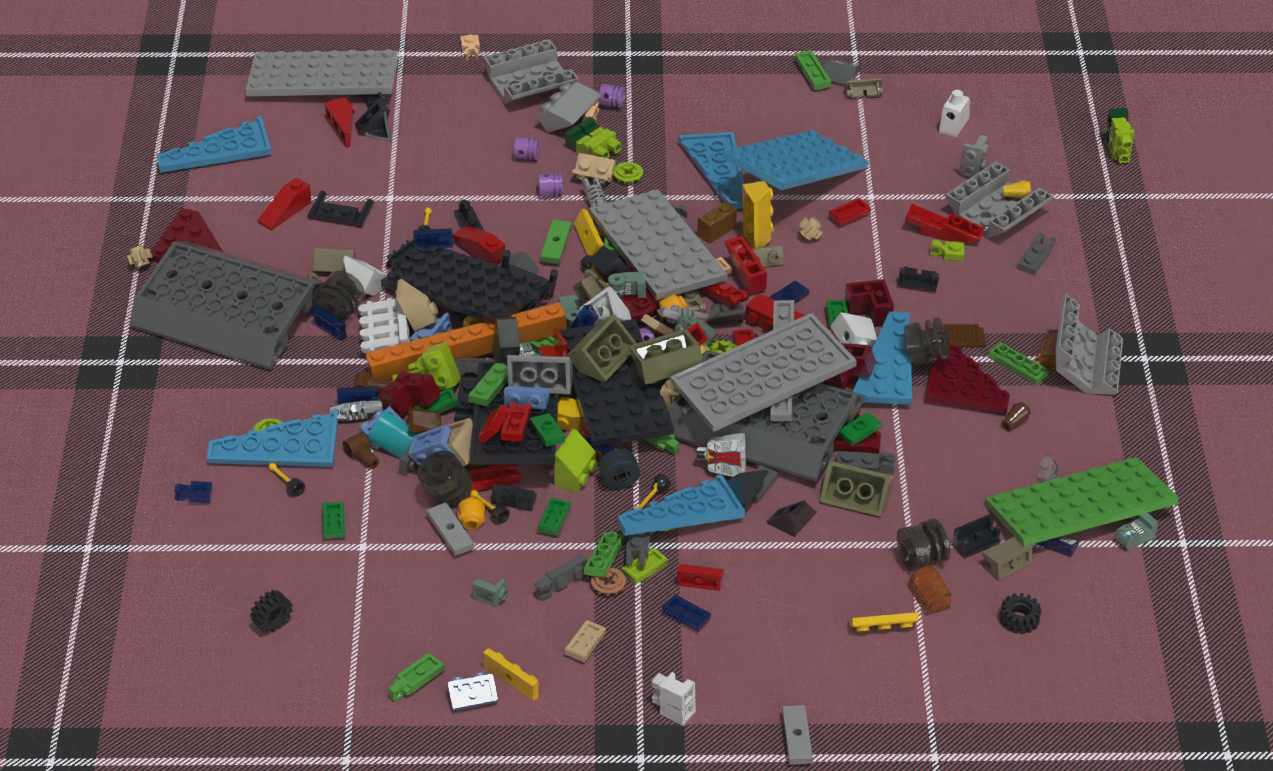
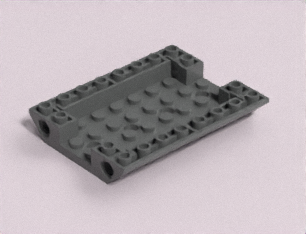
(215, 316)
(793, 446)

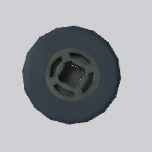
(619, 469)

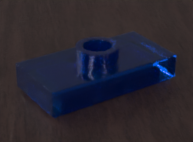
(437, 237)
(793, 291)
(329, 323)
(355, 394)
(686, 612)

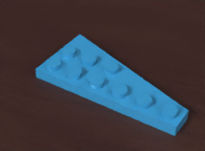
(221, 147)
(707, 154)
(891, 375)
(286, 444)
(688, 507)

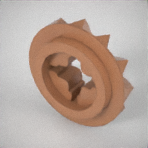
(618, 582)

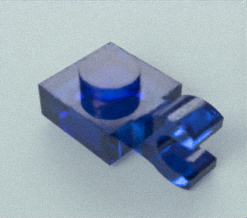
(197, 491)

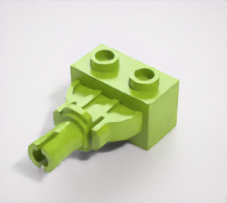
(438, 362)

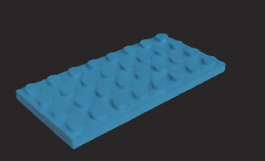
(795, 159)

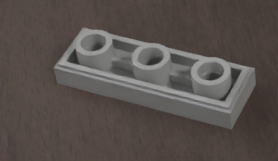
(450, 529)
(797, 735)

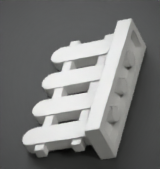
(390, 330)

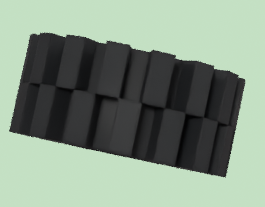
(1021, 604)
(271, 611)

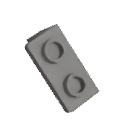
(973, 157)

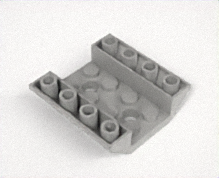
(527, 71)
(984, 197)
(1084, 357)

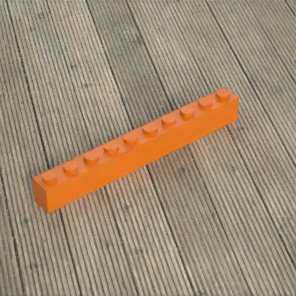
(465, 341)

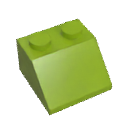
(574, 462)

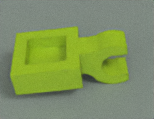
(949, 250)

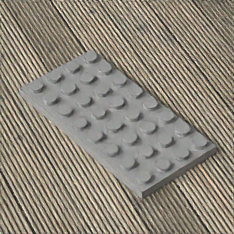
(322, 73)
(659, 243)
(763, 371)

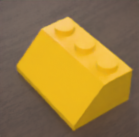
(757, 214)

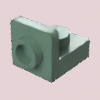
(489, 593)

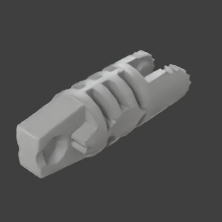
(594, 192)
(676, 312)
(357, 410)

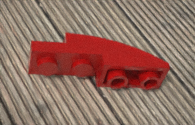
(948, 229)

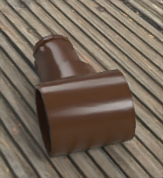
(365, 379)
(360, 447)

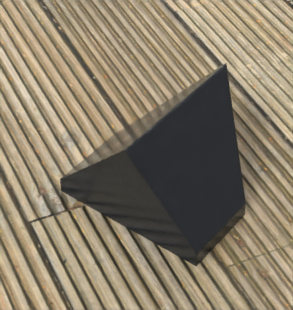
(374, 122)
(746, 485)
(792, 517)

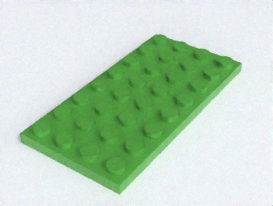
(1081, 501)

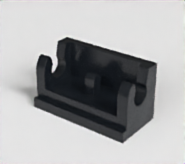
(607, 261)
(976, 536)

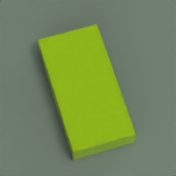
(653, 564)

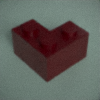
(869, 297)
(864, 365)
(409, 390)

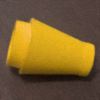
(1018, 189)

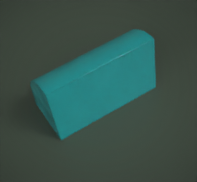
(391, 434)

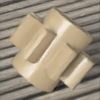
(810, 228)
(139, 256)

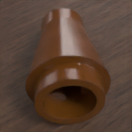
(1017, 414)

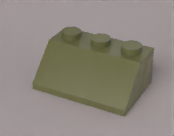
(602, 349)
(665, 356)
(856, 488)

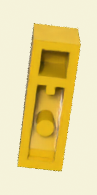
(570, 415)

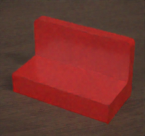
(559, 348)
(699, 577)

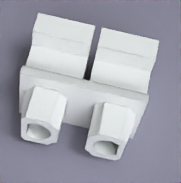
(674, 697)

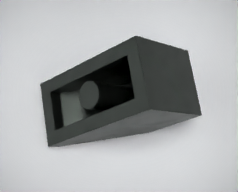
(506, 338)

